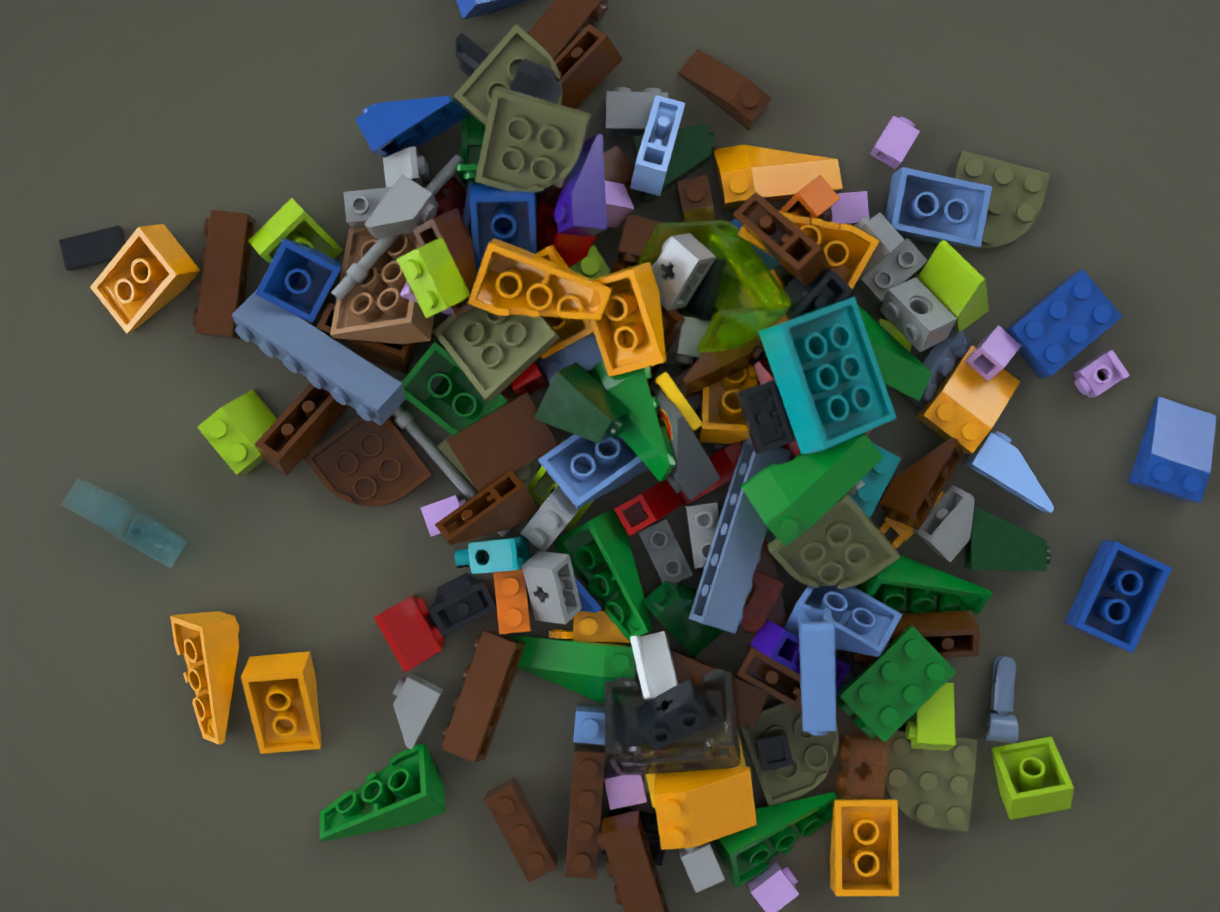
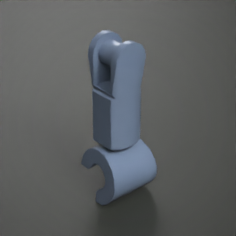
(1002, 726)

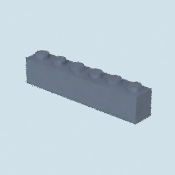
(319, 358)
(735, 547)

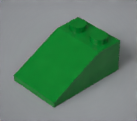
(445, 392)

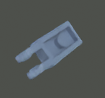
(942, 361)

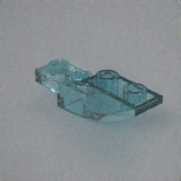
(125, 521)

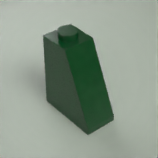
(689, 153)
(582, 406)
(1003, 546)
(672, 607)

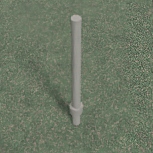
(357, 272)
(405, 420)

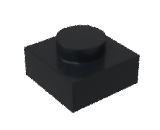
(774, 751)

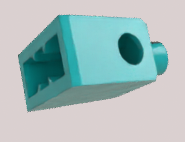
(504, 555)

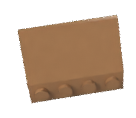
(375, 307)

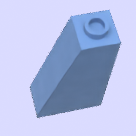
(817, 670)

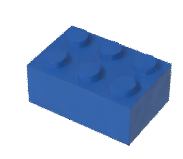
(1062, 324)
(1118, 595)

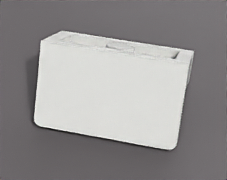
(654, 664)

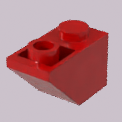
(647, 507)

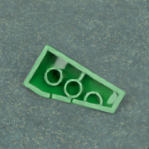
(897, 365)
(642, 427)
(804, 489)
(606, 563)
(919, 588)
(577, 664)
(395, 797)
(777, 829)

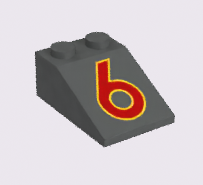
(693, 468)

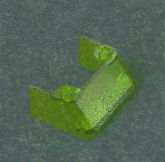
(748, 291)

